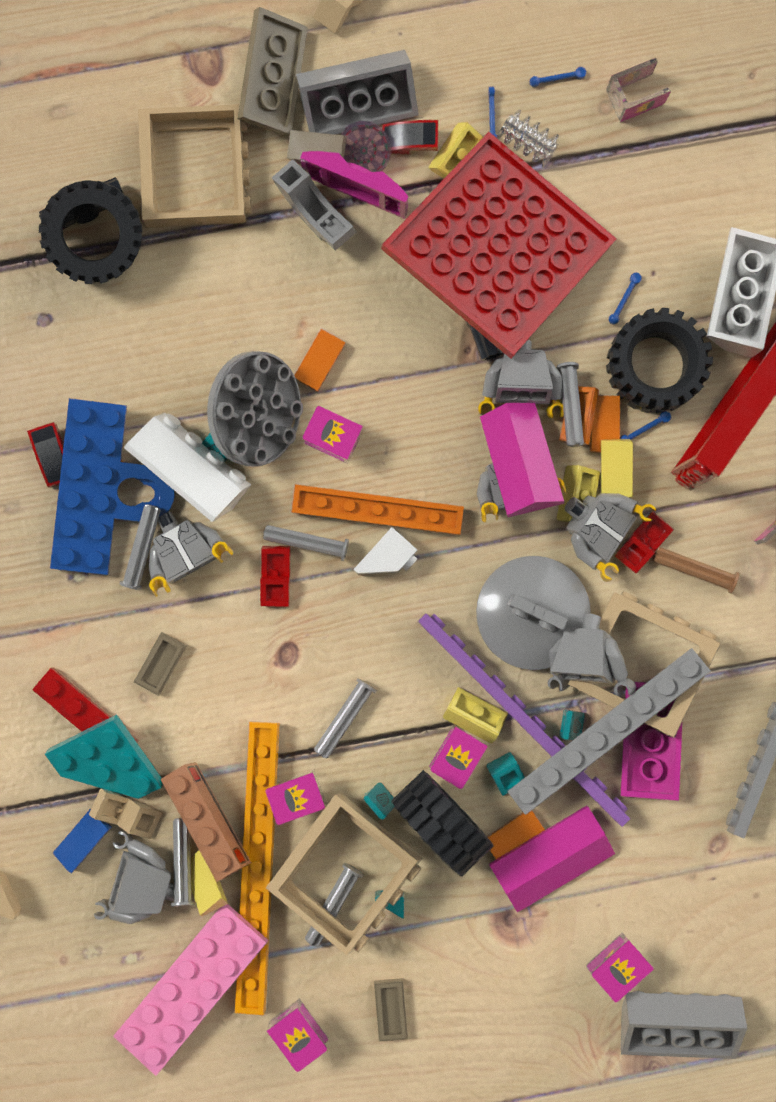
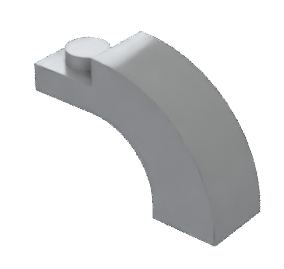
(312, 206)

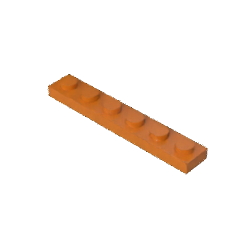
(377, 509)

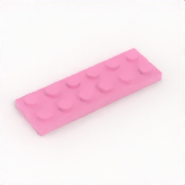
(190, 988)

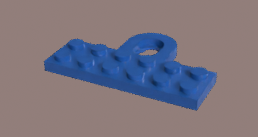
(90, 486)

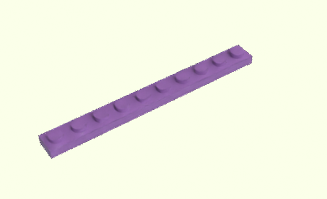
(515, 708)

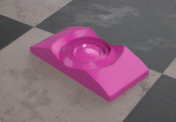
(355, 181)

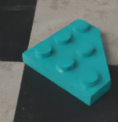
(106, 759)

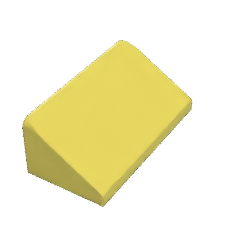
(454, 149)
(617, 466)
(578, 483)
(475, 715)
(205, 889)

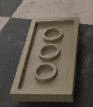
(271, 72)

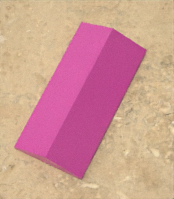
(521, 458)
(651, 761)
(552, 858)

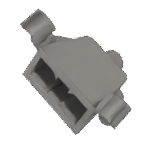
(588, 656)
(139, 884)

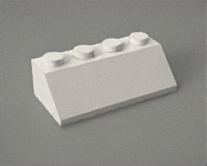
(744, 293)
(188, 466)

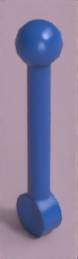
(579, 74)
(491, 94)
(635, 279)
(664, 417)

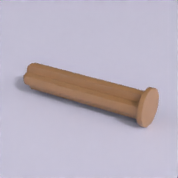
(696, 569)

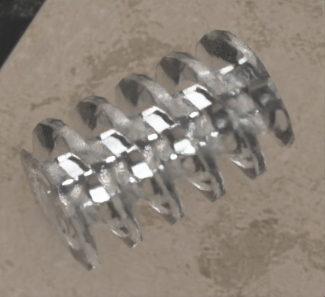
(529, 138)

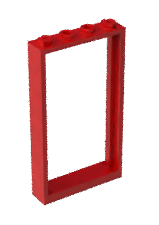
(731, 419)

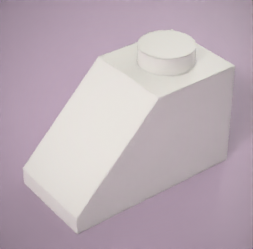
(388, 555)

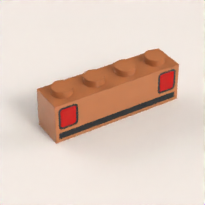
(205, 821)

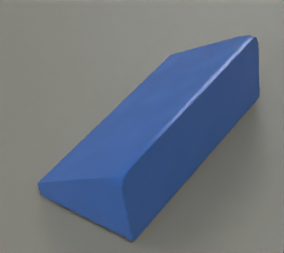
(81, 842)

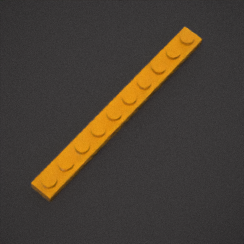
(259, 846)

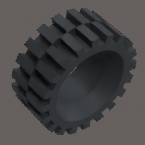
(59, 253)
(683, 337)
(442, 823)

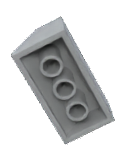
(361, 90)
(682, 1025)

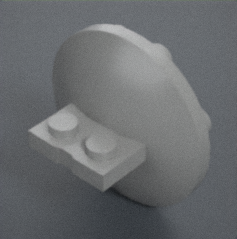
(254, 408)
(528, 608)

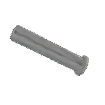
(571, 403)
(306, 541)
(141, 547)
(344, 718)
(182, 864)
(336, 899)

